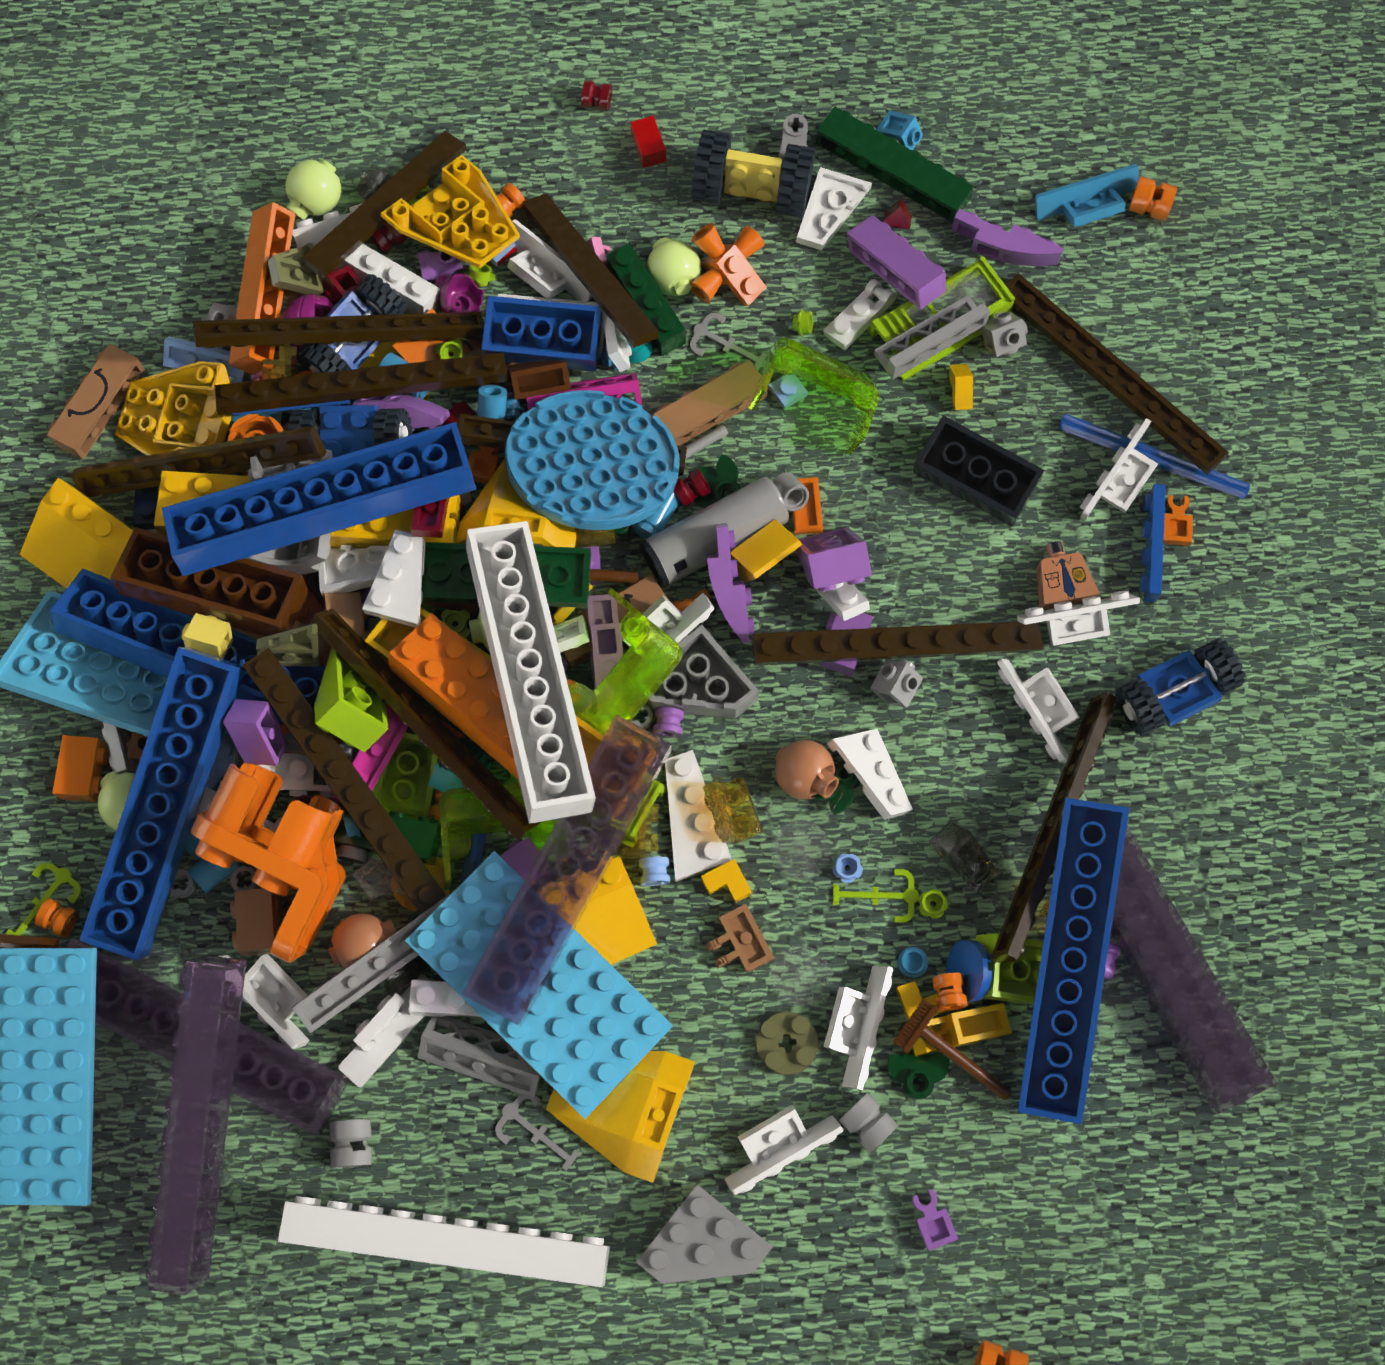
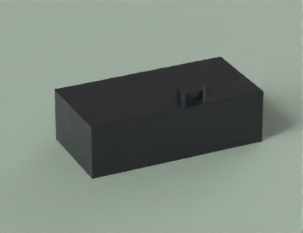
(978, 470)

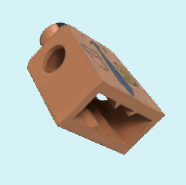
(1063, 577)

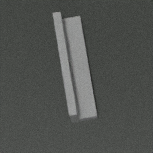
(933, 341)
(477, 1059)

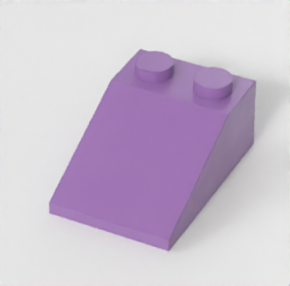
(834, 558)

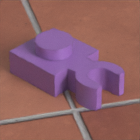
(935, 1225)

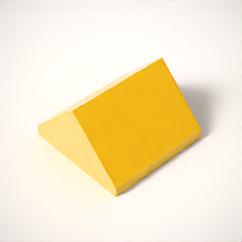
(764, 550)

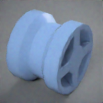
(654, 871)

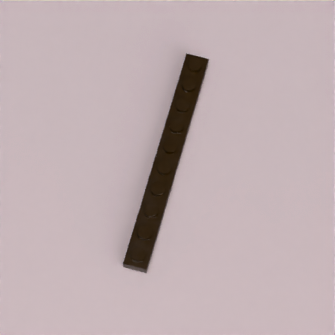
(337, 329)
(1115, 376)
(360, 383)
(215, 458)
(895, 643)
(424, 723)
(344, 781)
(1044, 852)

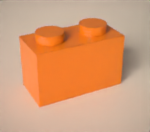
(80, 768)

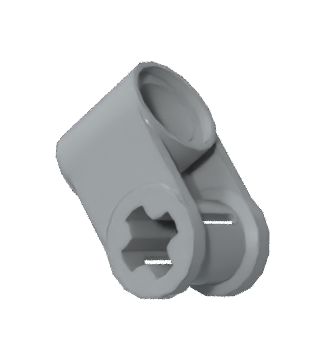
(792, 123)

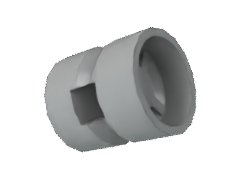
(868, 1123)
(354, 1132)

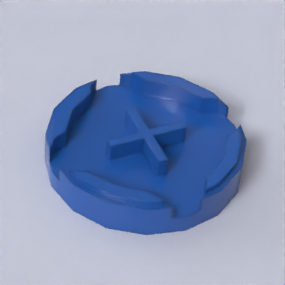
(972, 961)

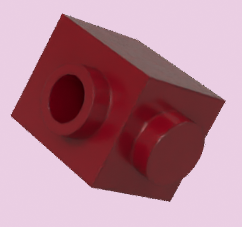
(338, 283)

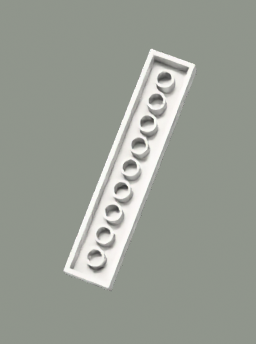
(529, 673)
(444, 1243)

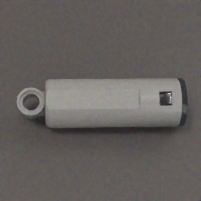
(684, 545)

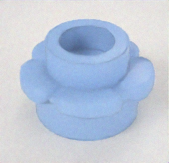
(855, 868)

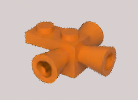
(728, 265)

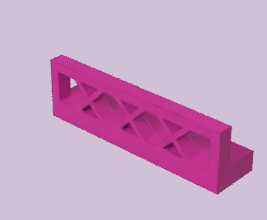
(610, 386)
(375, 759)

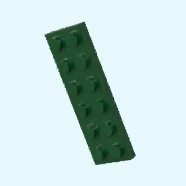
(562, 570)

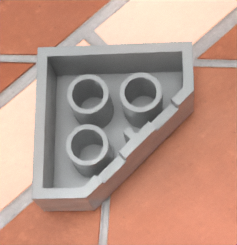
(705, 681)
(703, 1243)

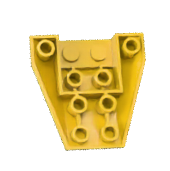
(457, 216)
(174, 409)
(502, 505)
(636, 1115)

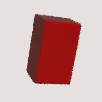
(648, 141)

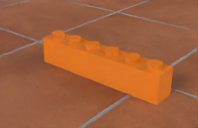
(268, 235)

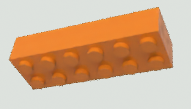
(456, 684)

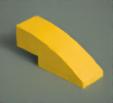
(967, 1027)

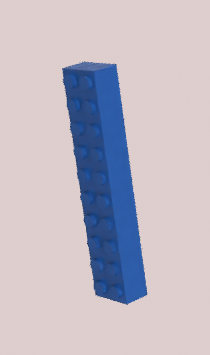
(317, 499)
(151, 634)
(162, 803)
(1073, 960)

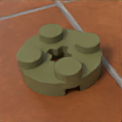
(798, 1029)

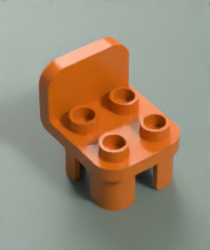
(294, 857)

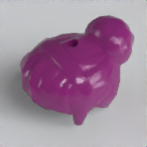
(458, 288)

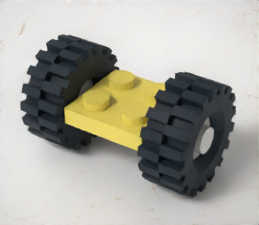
(752, 174)

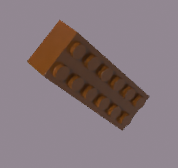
(239, 592)

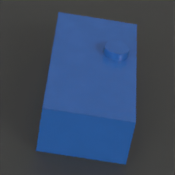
(543, 332)

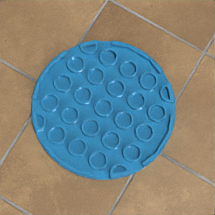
(591, 460)

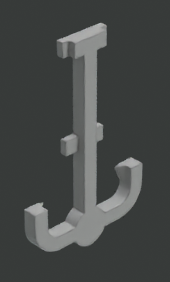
(700, 330)
(511, 1111)

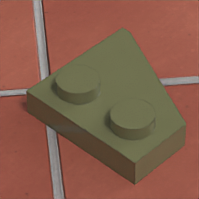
(290, 273)
(294, 646)

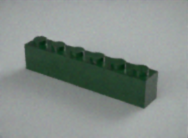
(894, 164)

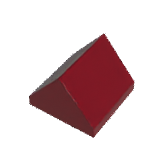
(898, 215)

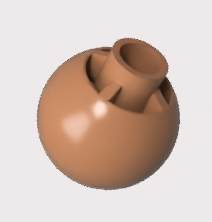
(805, 770)
(357, 937)

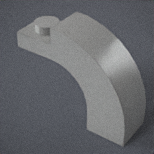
(298, 557)

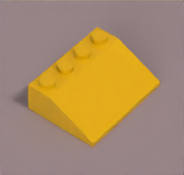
(74, 535)
(614, 917)

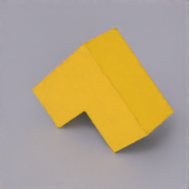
(962, 386)
(727, 876)
(910, 998)

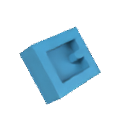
(901, 127)

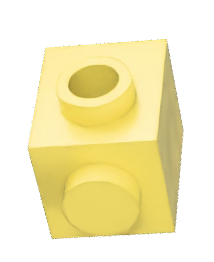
(208, 635)

